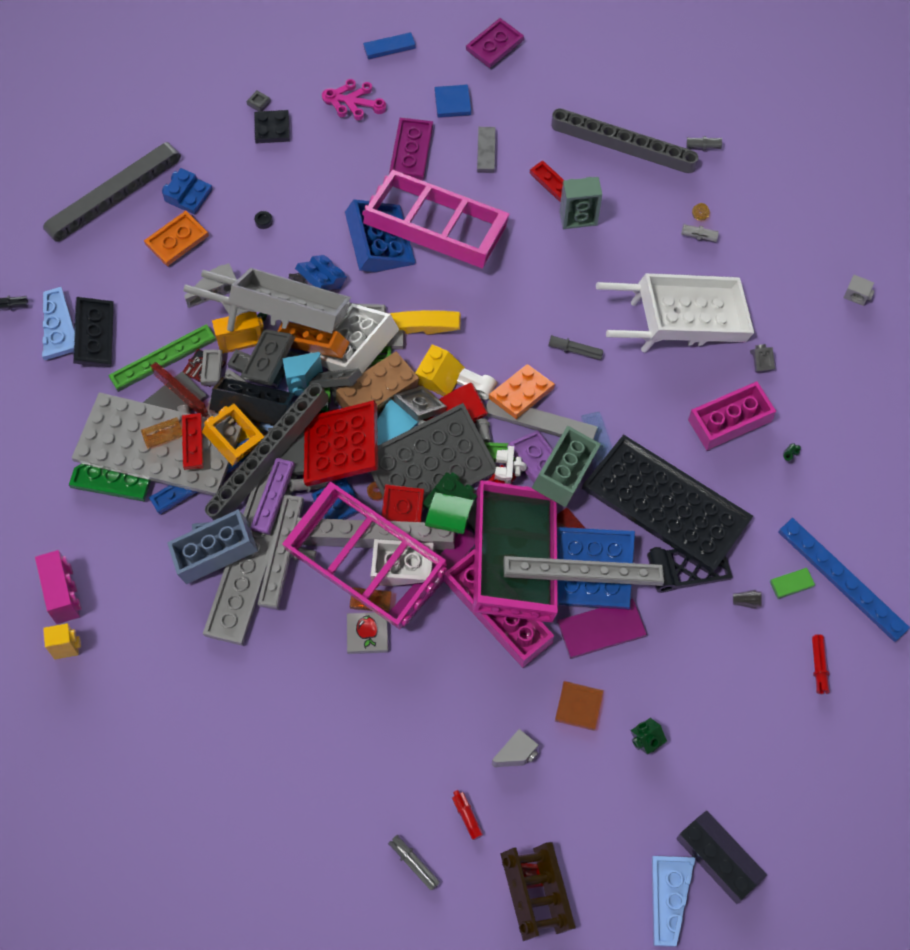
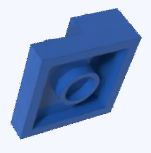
(186, 191)
(322, 273)

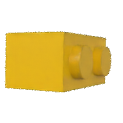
(61, 641)

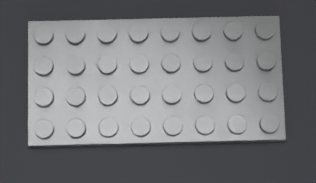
(115, 443)

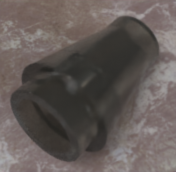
(748, 599)

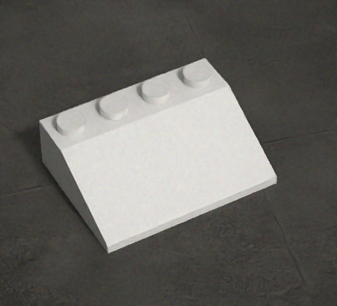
(367, 336)

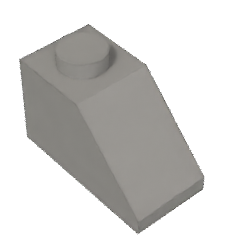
(516, 751)

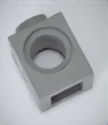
(859, 290)

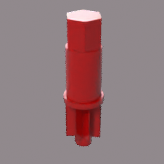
(467, 814)

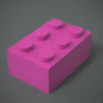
(58, 586)

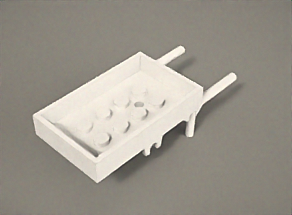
(688, 309)

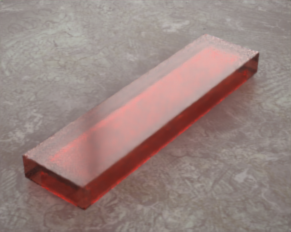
(180, 390)

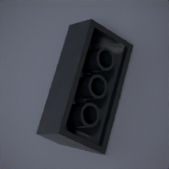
(255, 401)
(721, 857)

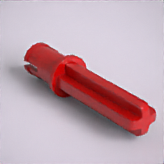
(821, 673)

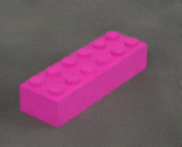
(520, 637)

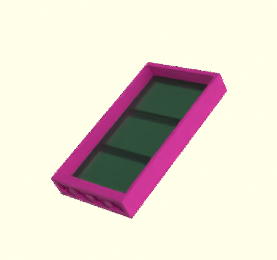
(513, 524)

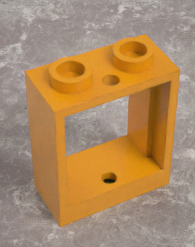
(245, 333)
(224, 447)

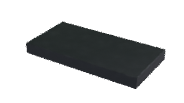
(93, 332)

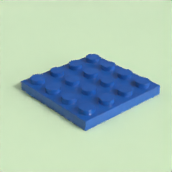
(595, 546)

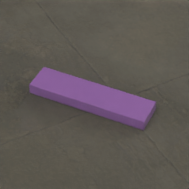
(272, 496)

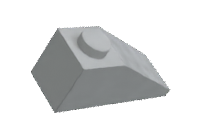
(211, 285)

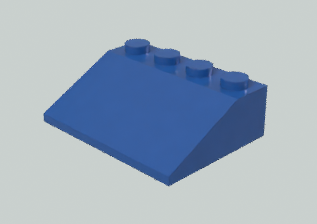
(373, 247)

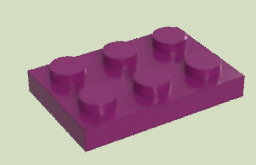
(494, 42)

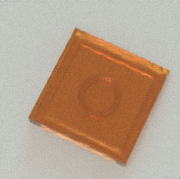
(579, 706)

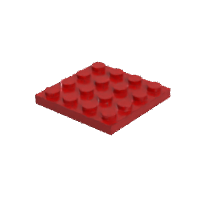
(341, 444)

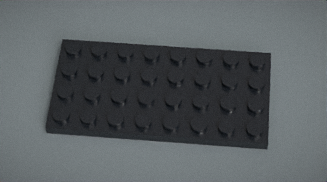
(667, 503)

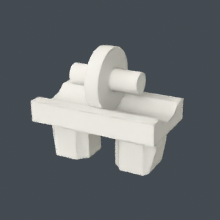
(505, 473)

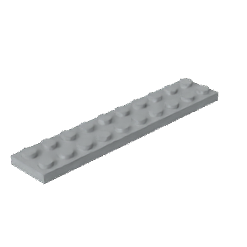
(242, 580)

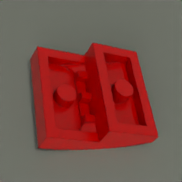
(468, 395)

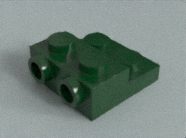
(451, 486)

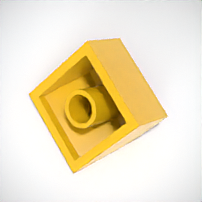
(439, 371)

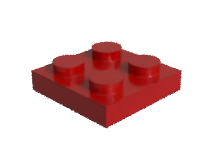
(402, 503)

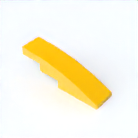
(427, 321)

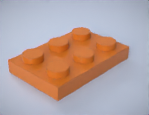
(176, 238)
(521, 391)

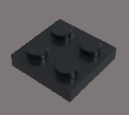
(272, 126)

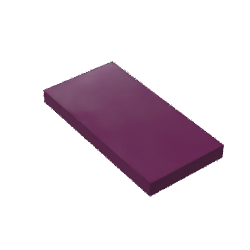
(411, 147)
(600, 629)

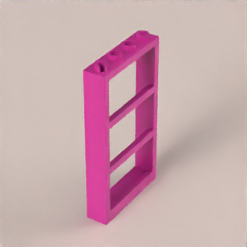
(428, 238)
(315, 515)

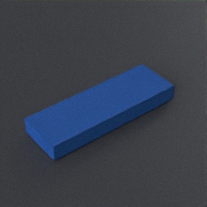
(389, 45)

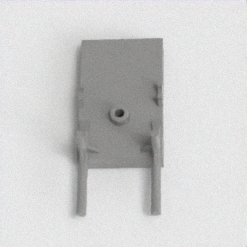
(277, 297)

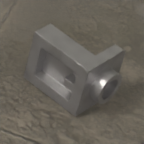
(763, 357)

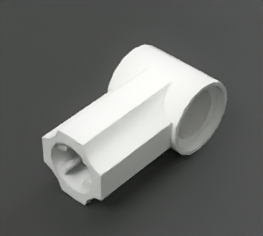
(483, 384)

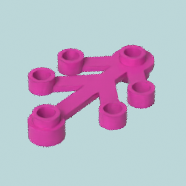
(351, 99)

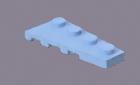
(57, 325)
(669, 894)

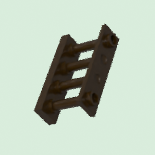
(553, 885)

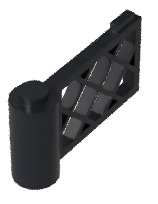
(664, 557)

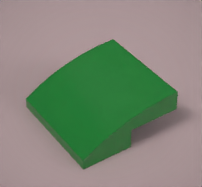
(449, 513)

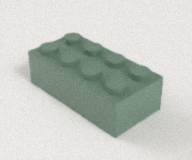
(566, 466)

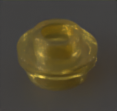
(701, 207)

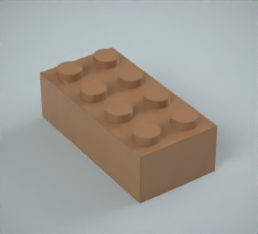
(379, 383)

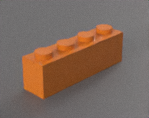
(316, 340)

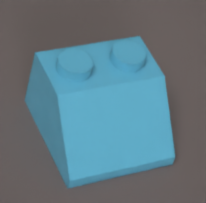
(301, 370)

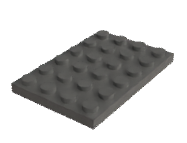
(430, 450)

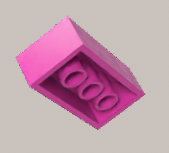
(731, 415)

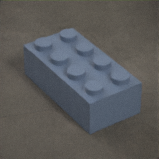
(212, 546)

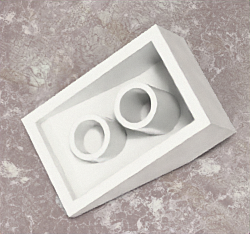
(408, 569)

